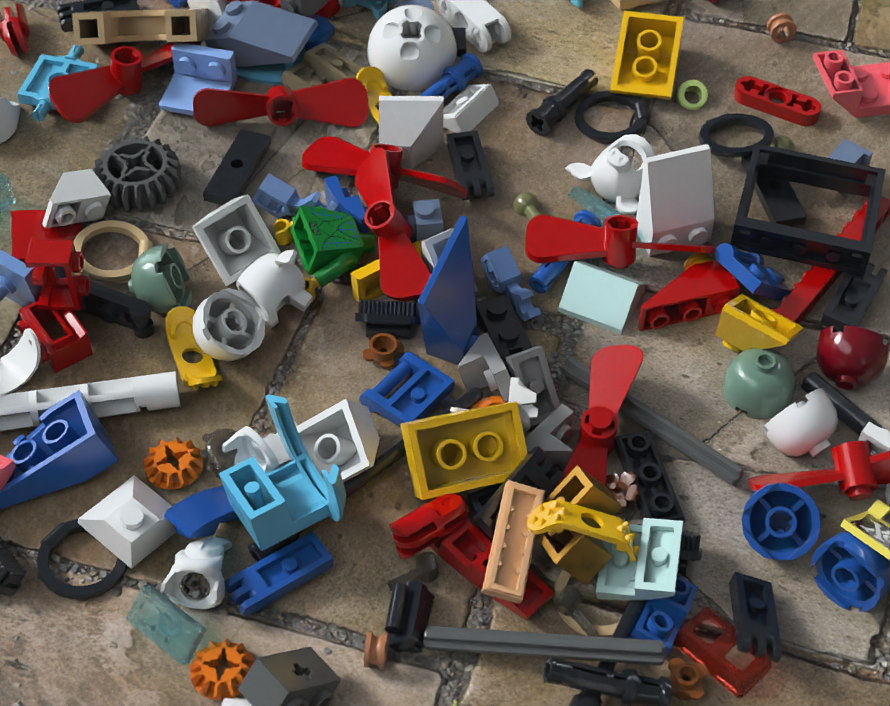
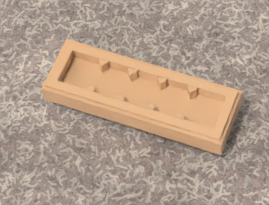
(512, 543)

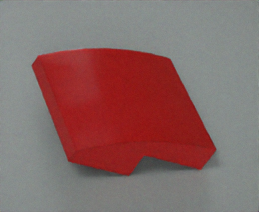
(29, 223)

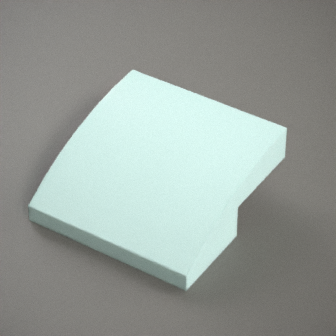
(656, 564)

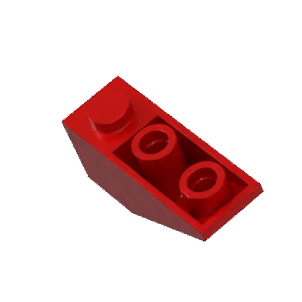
(692, 295)

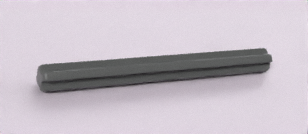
(664, 428)
(545, 645)

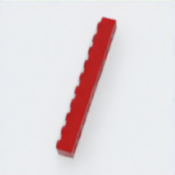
(819, 279)

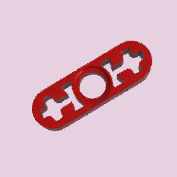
(750, 91)

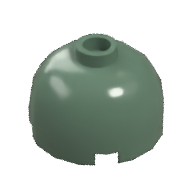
(160, 278)
(759, 383)

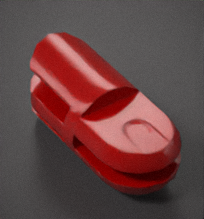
(15, 29)
(428, 524)

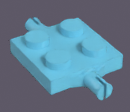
(35, 87)

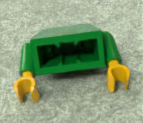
(326, 243)

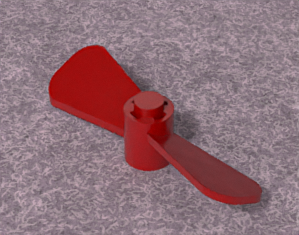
(87, 91)
(334, 102)
(341, 157)
(564, 240)
(401, 266)
(610, 381)
(854, 470)

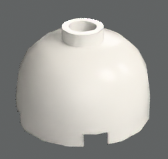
(228, 325)
(803, 426)

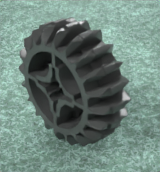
(145, 173)

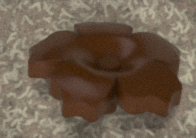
(623, 488)

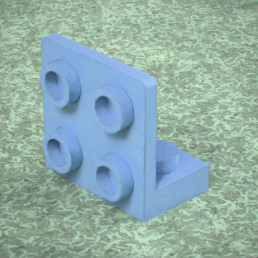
(197, 69)

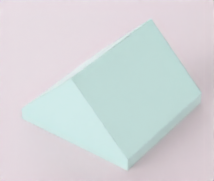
(601, 296)

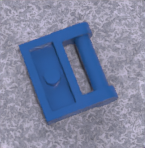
(751, 272)
(415, 397)

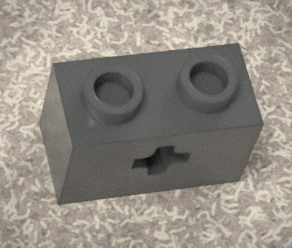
(290, 680)

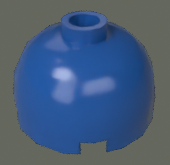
(781, 521)
(851, 572)

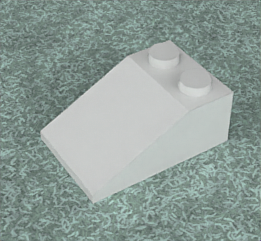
(676, 198)

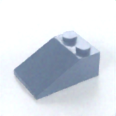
(260, 33)

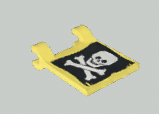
(871, 528)

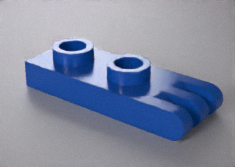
(279, 573)

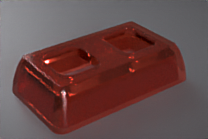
(713, 655)

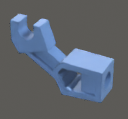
(282, 199)
(506, 278)

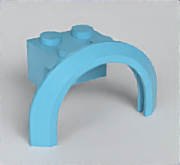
(289, 497)

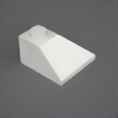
(413, 125)
(234, 237)
(343, 437)
(130, 521)

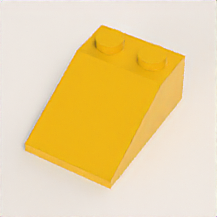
(647, 55)
(463, 449)

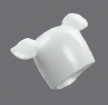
(613, 174)
(274, 283)

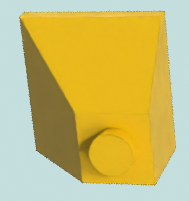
(752, 325)

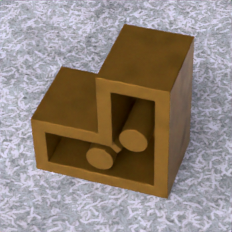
(572, 551)

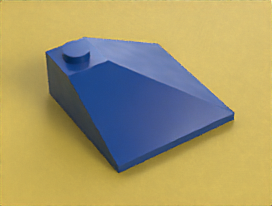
(449, 300)

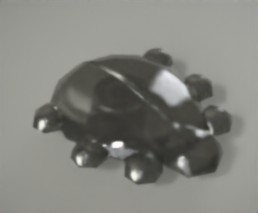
(217, 458)

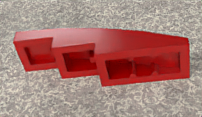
(469, 552)

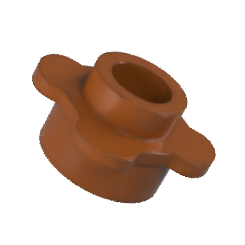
(383, 350)
(687, 689)

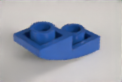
(346, 204)
(201, 513)
(663, 616)

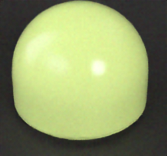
(694, 86)

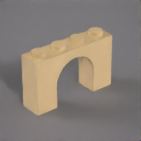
(140, 25)

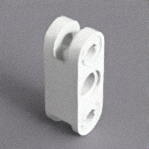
(479, 19)

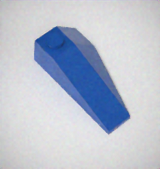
(59, 453)

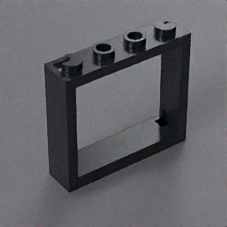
(803, 244)

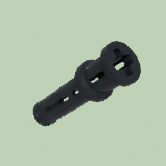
(555, 107)
(625, 686)

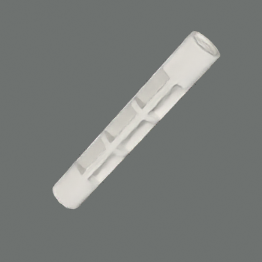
(104, 397)

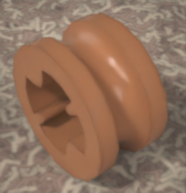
(781, 20)
(376, 650)

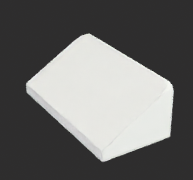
(469, 108)

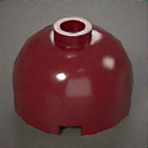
(851, 356)

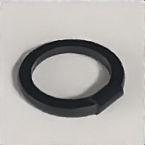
(605, 96)
(735, 119)
(65, 590)

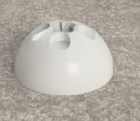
(408, 60)

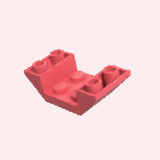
(858, 89)

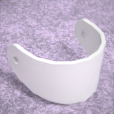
(20, 363)

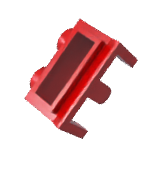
(55, 291)
(63, 351)

